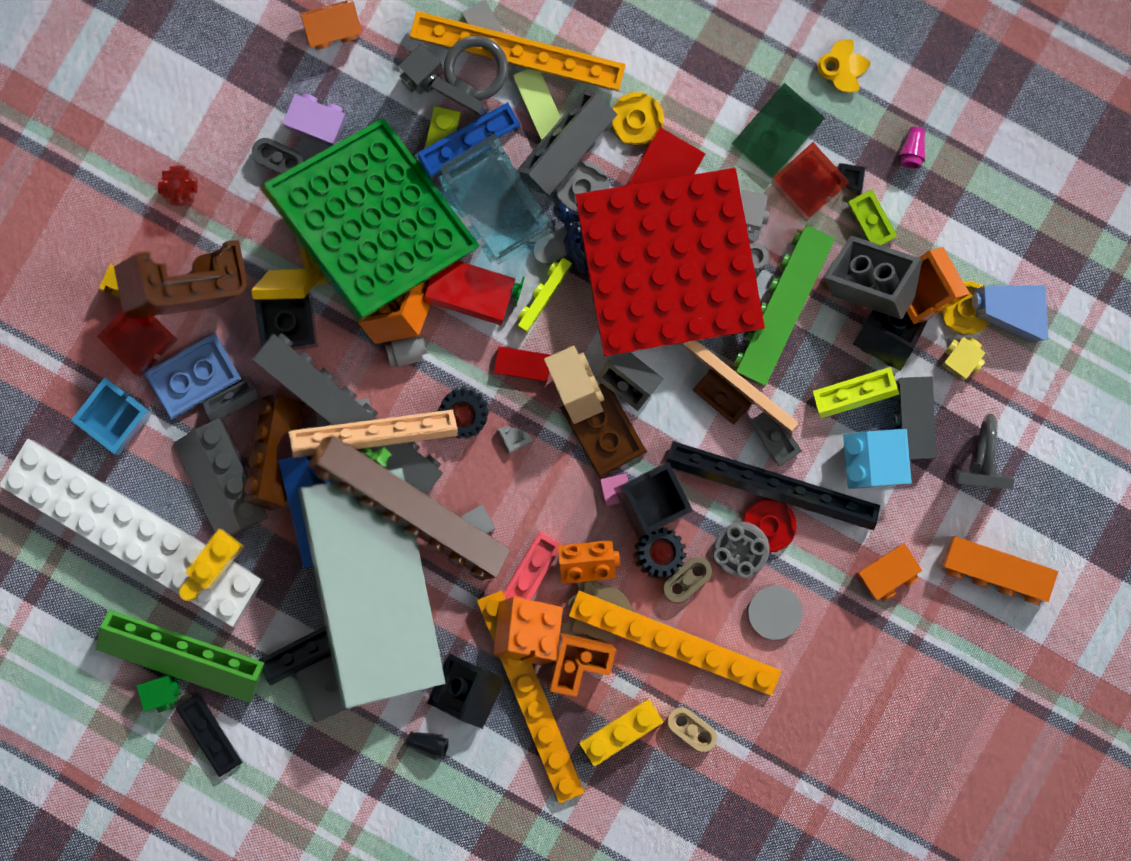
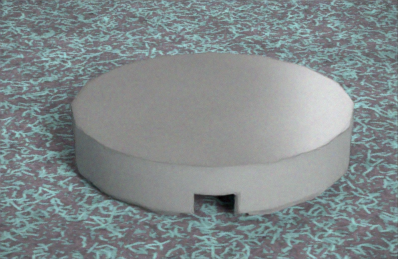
(582, 179)
(775, 612)

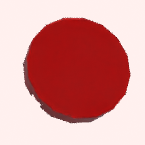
(774, 520)

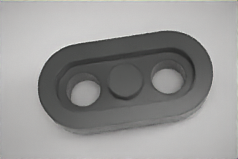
(279, 155)

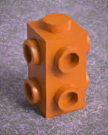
(588, 561)

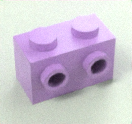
(314, 119)

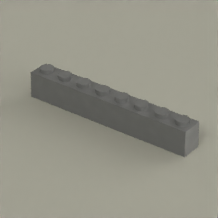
(339, 406)

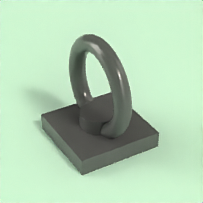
(461, 91)
(984, 470)

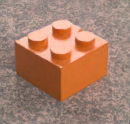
(937, 286)
(528, 627)

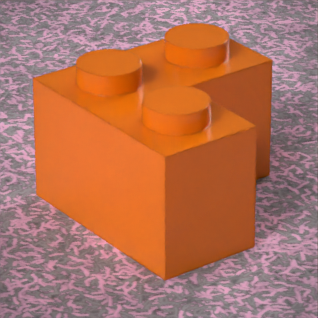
(398, 319)
(575, 656)

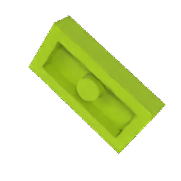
(872, 218)

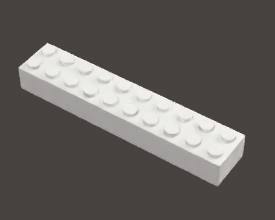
(124, 528)

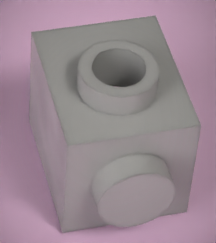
(754, 209)

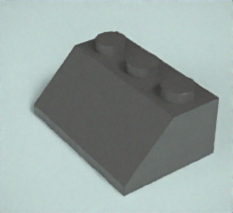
(874, 277)

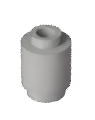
(406, 351)

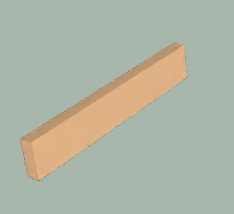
(742, 386)
(377, 432)

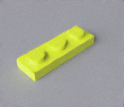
(543, 294)
(856, 392)

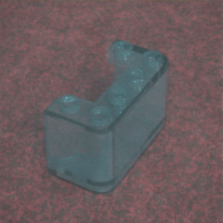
(494, 200)

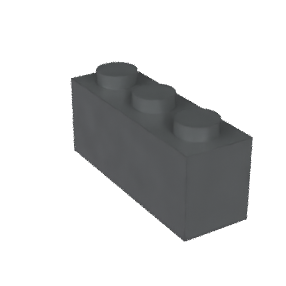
(917, 416)

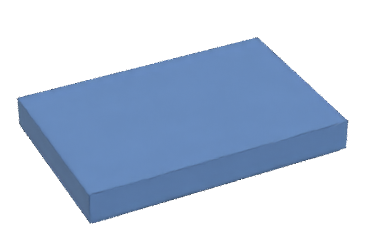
(193, 376)

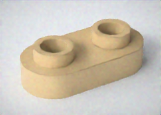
(692, 728)

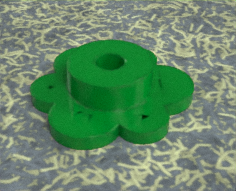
(516, 291)

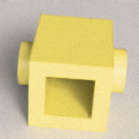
(964, 357)

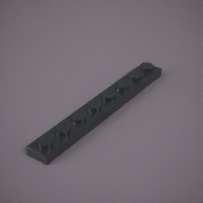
(773, 485)

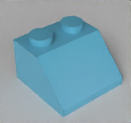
(877, 458)

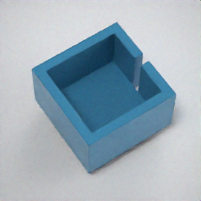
(111, 416)

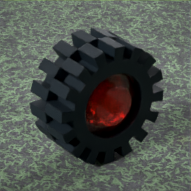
(468, 409)
(660, 553)

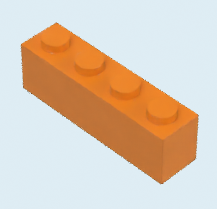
(999, 569)

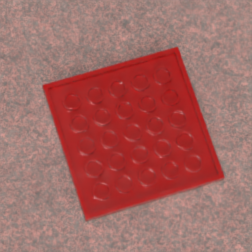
(669, 261)

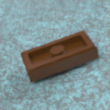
(722, 396)

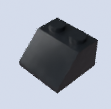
(889, 338)
(467, 691)

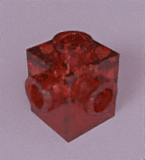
(184, 192)

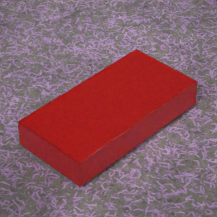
(521, 364)

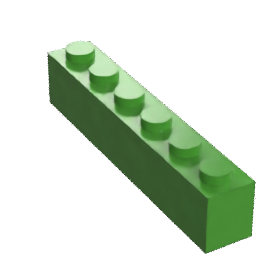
(785, 305)
(179, 656)

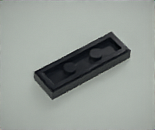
(296, 656)
(209, 735)

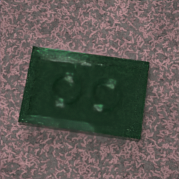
(778, 131)

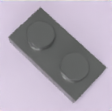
(231, 399)
(775, 438)

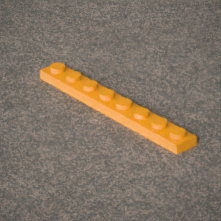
(521, 51)
(675, 642)
(536, 712)

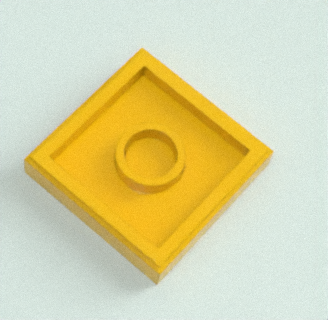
(286, 284)

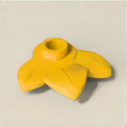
(847, 66)

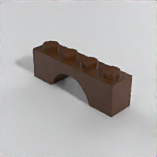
(265, 482)

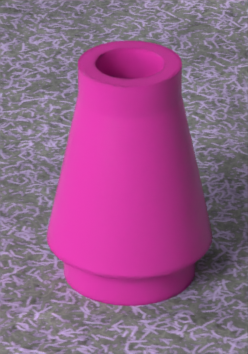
(913, 150)

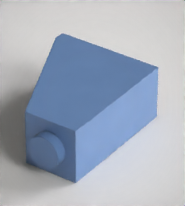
(1015, 309)

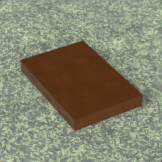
(607, 436)

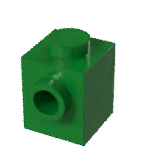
(159, 693)

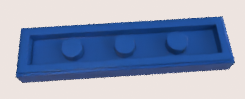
(499, 121)

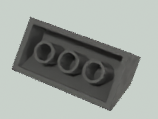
(218, 477)

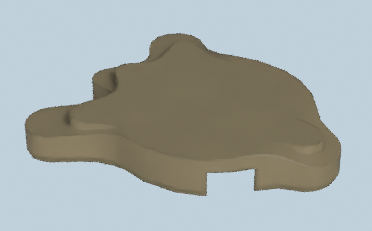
(607, 593)

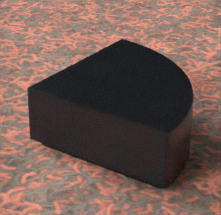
(854, 175)

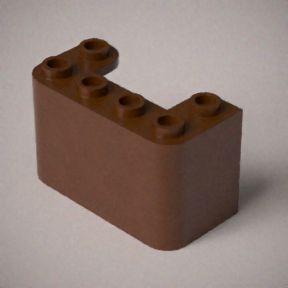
(149, 291)

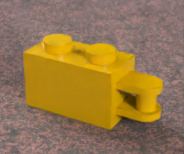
(210, 564)

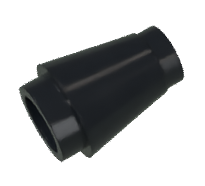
(428, 744)

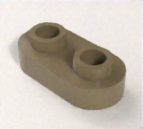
(688, 581)

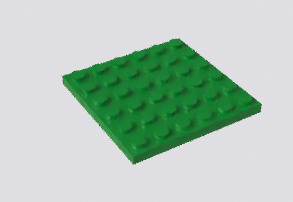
(370, 218)

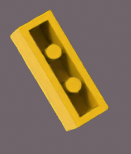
(621, 732)

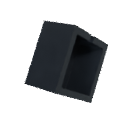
(653, 499)

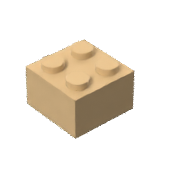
(575, 384)

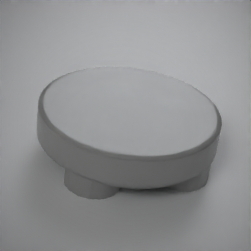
(741, 549)

